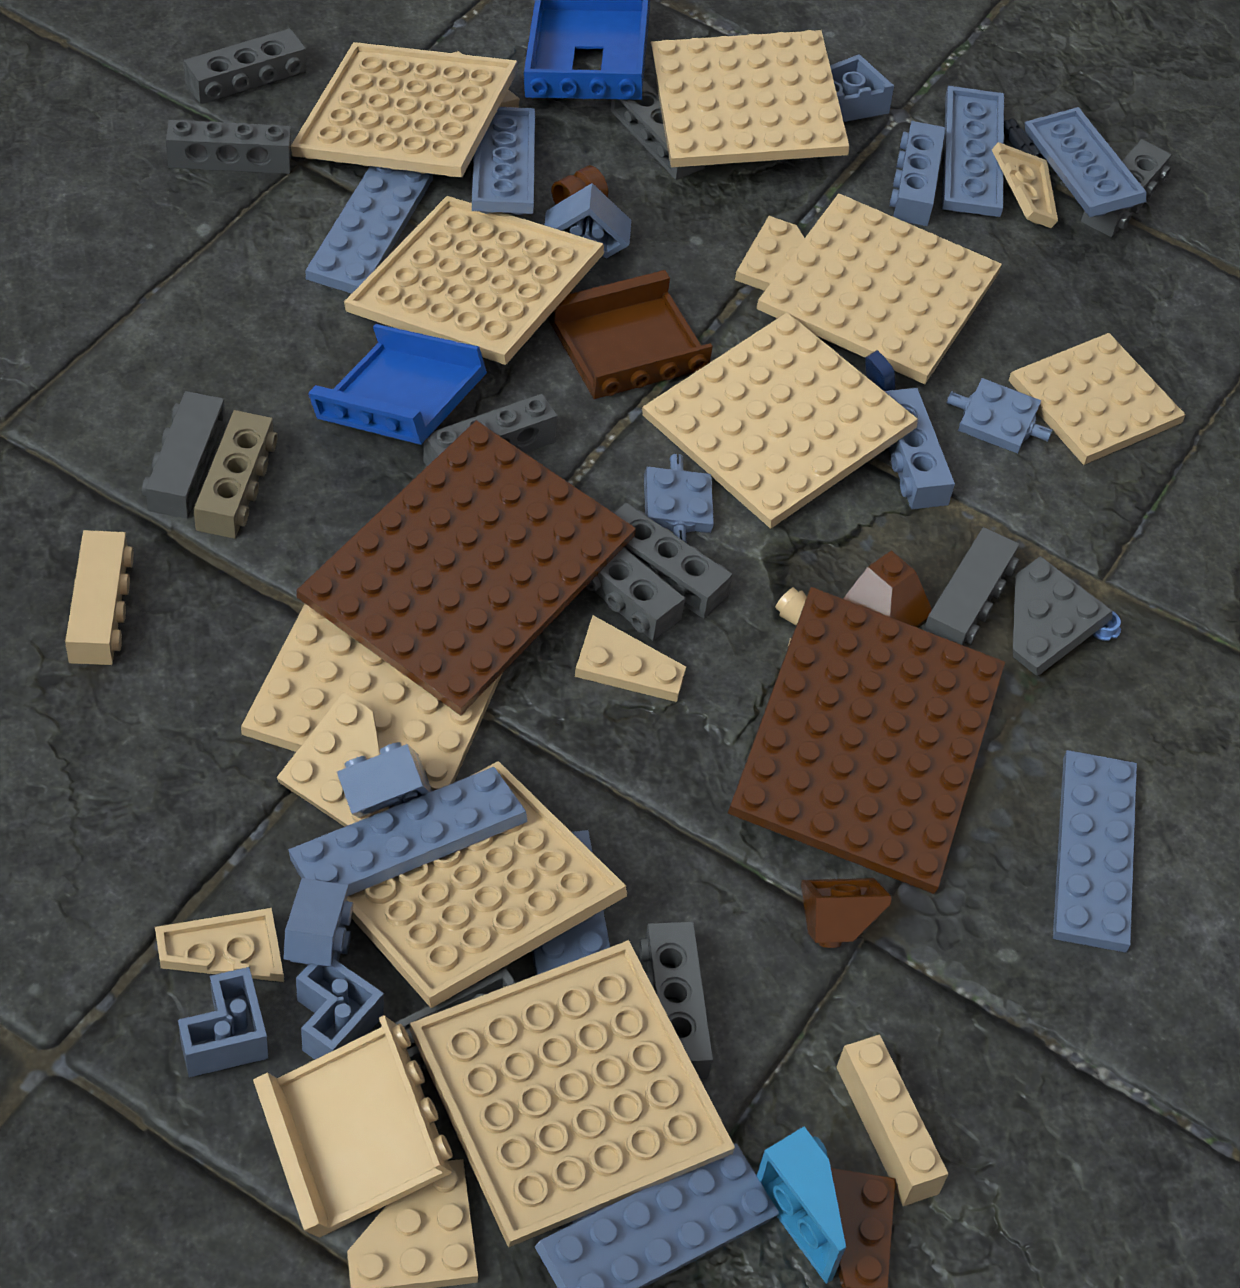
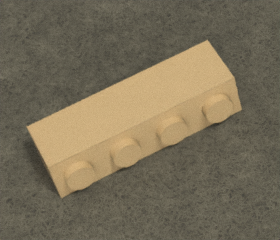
(98, 598)
(892, 1120)

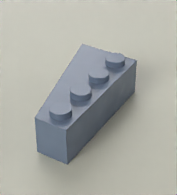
(861, 89)

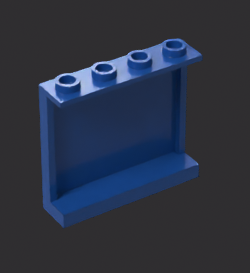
(402, 385)

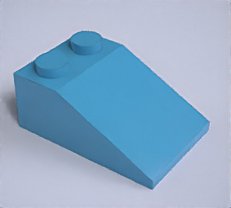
(803, 1191)

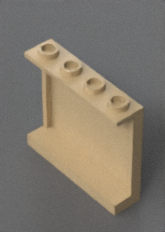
(354, 1129)

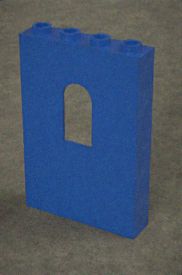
(568, 25)

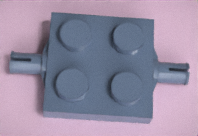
(999, 415)
(679, 498)

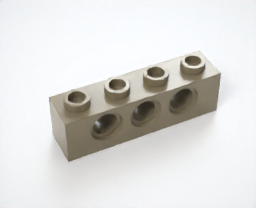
(235, 474)

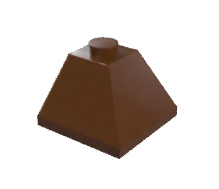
(892, 590)
(841, 908)

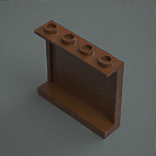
(627, 335)

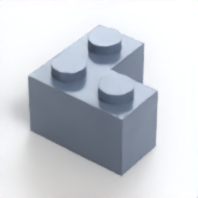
(592, 217)
(383, 779)
(318, 923)
(342, 1007)
(229, 1034)

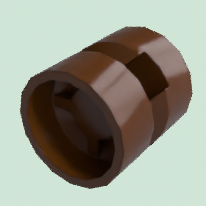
(573, 183)

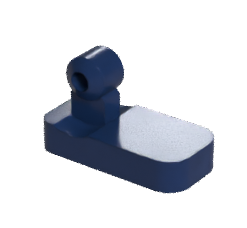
(880, 371)

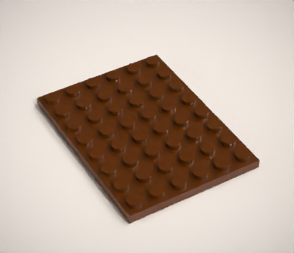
(466, 566)
(869, 740)

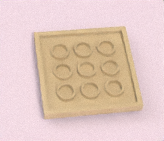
(1097, 398)

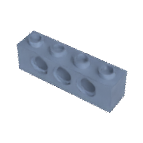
(918, 173)
(919, 458)

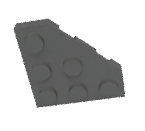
(1051, 616)

